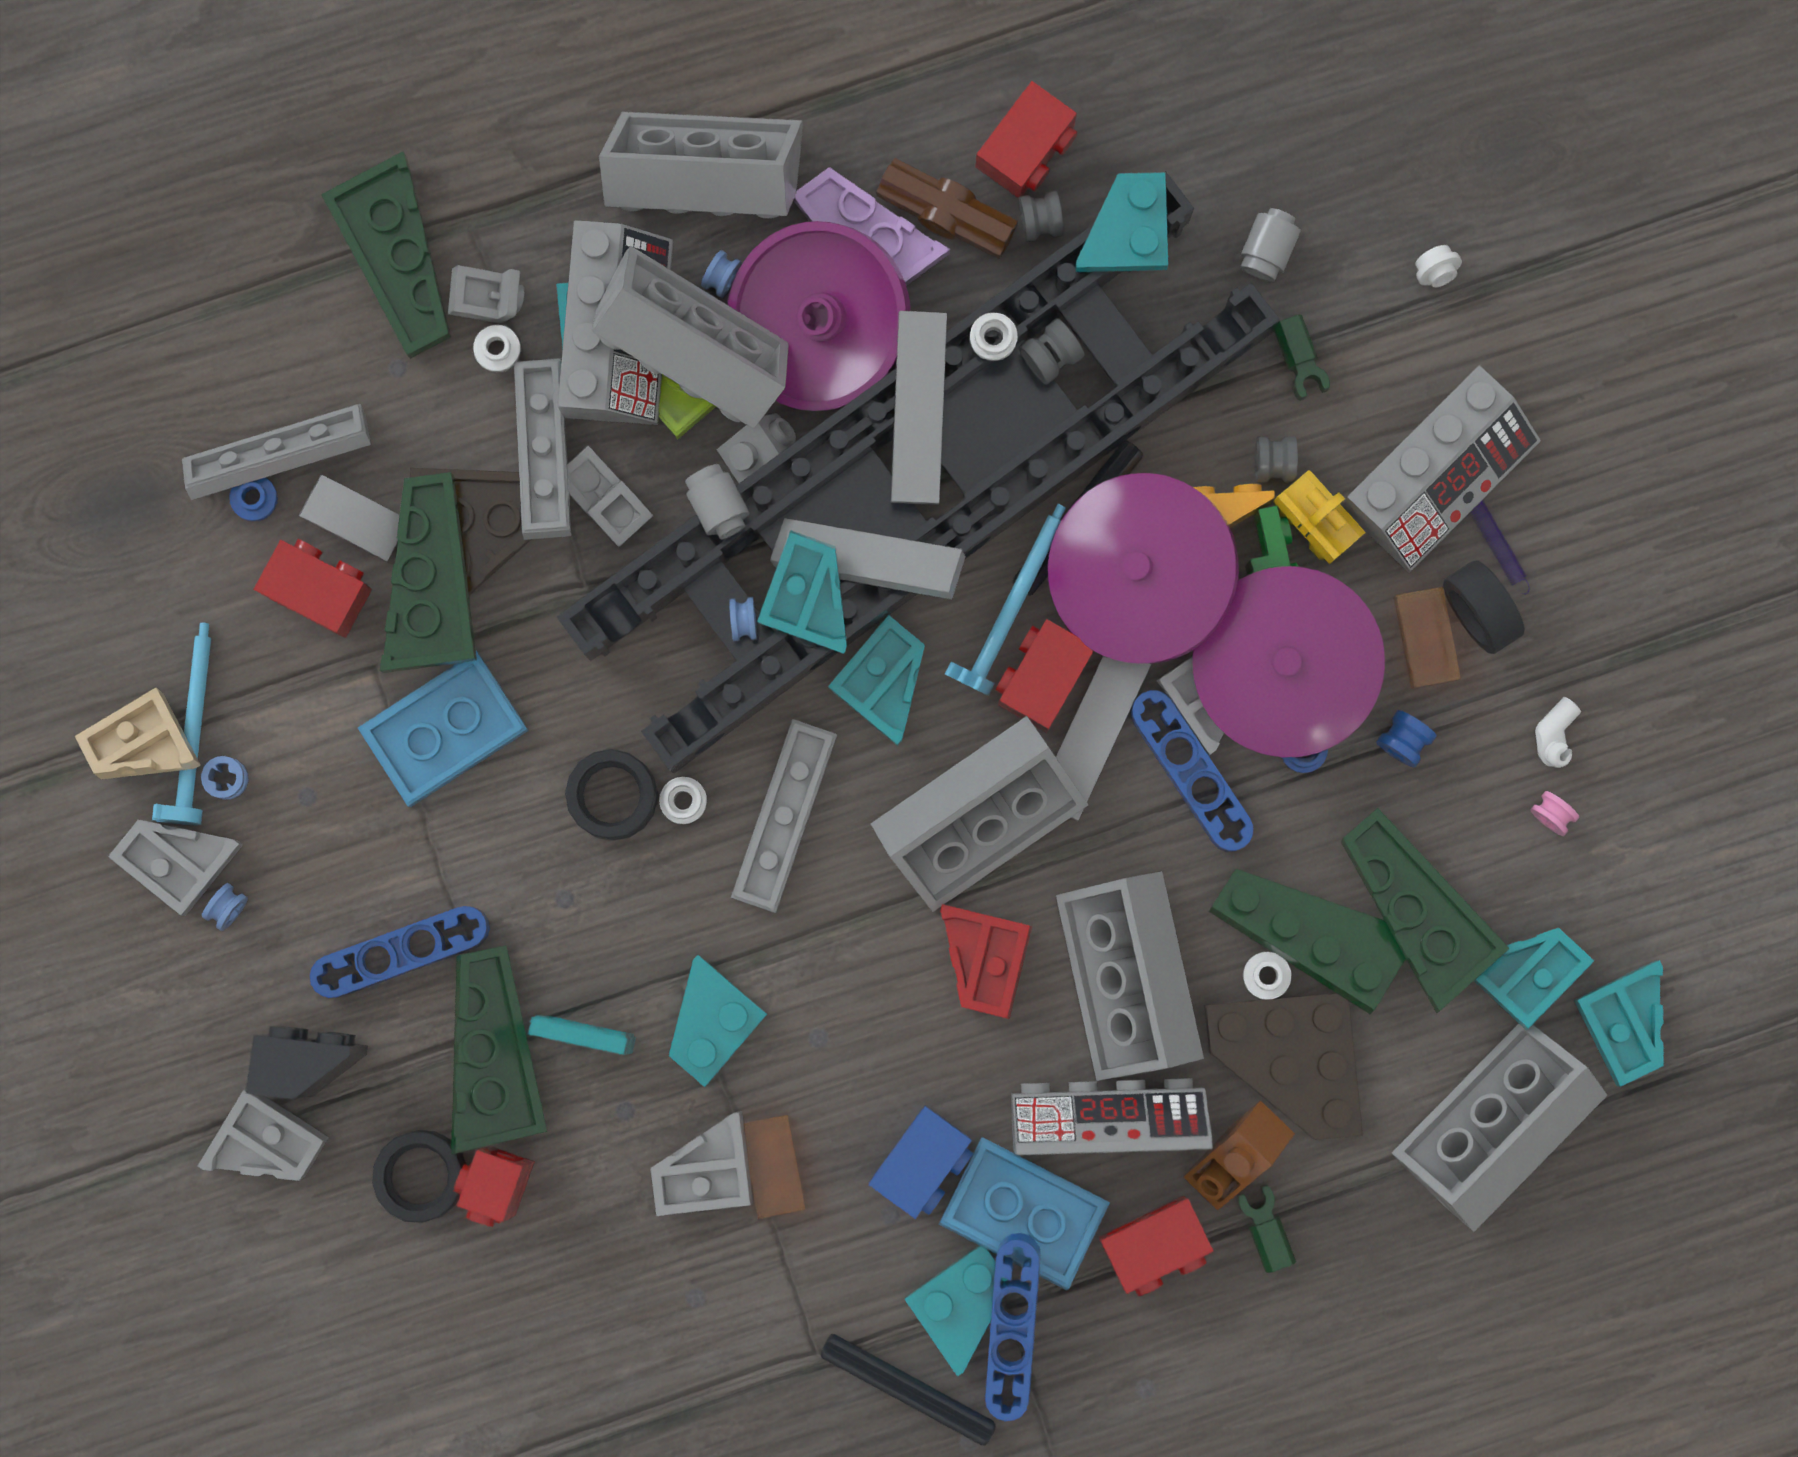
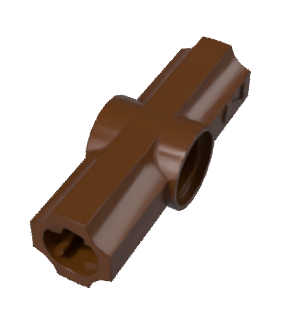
(946, 208)

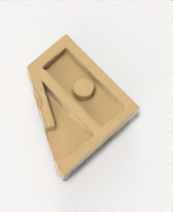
(138, 740)

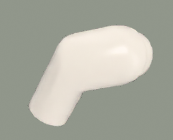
(1551, 735)

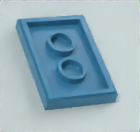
(442, 729)
(1012, 1195)

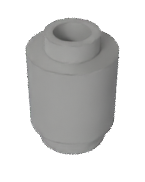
(1269, 244)
(716, 501)

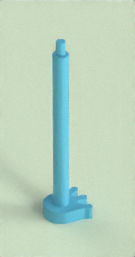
(977, 676)
(183, 812)

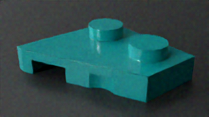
(1534, 975)
(711, 1022)
(1627, 1022)
(957, 1306)

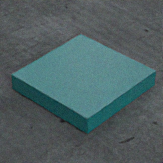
(582, 1034)

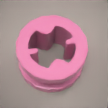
(1554, 813)

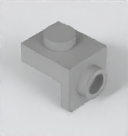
(485, 294)
(755, 447)

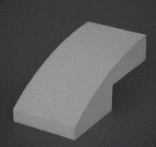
(605, 497)
(352, 517)

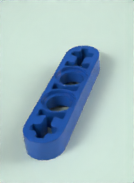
(1197, 767)
(400, 953)
(1012, 1327)

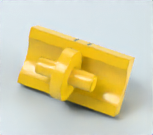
(1319, 517)

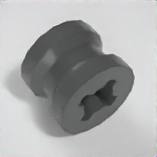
(1041, 216)
(1276, 459)

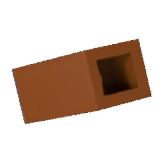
(1240, 1155)

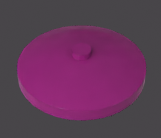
(833, 303)
(1143, 568)
(1291, 663)

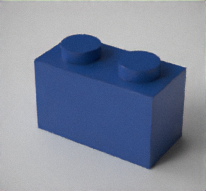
(921, 1163)

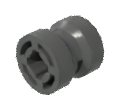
(1051, 351)

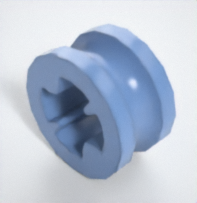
(721, 274)
(743, 619)
(234, 767)
(224, 907)

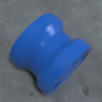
(1406, 738)

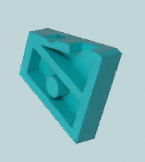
(1129, 227)
(806, 593)
(882, 678)

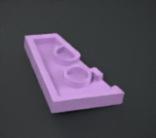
(839, 201)

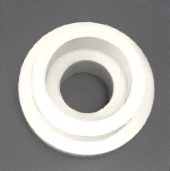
(1437, 266)
(995, 322)
(498, 362)
(668, 796)
(1253, 982)

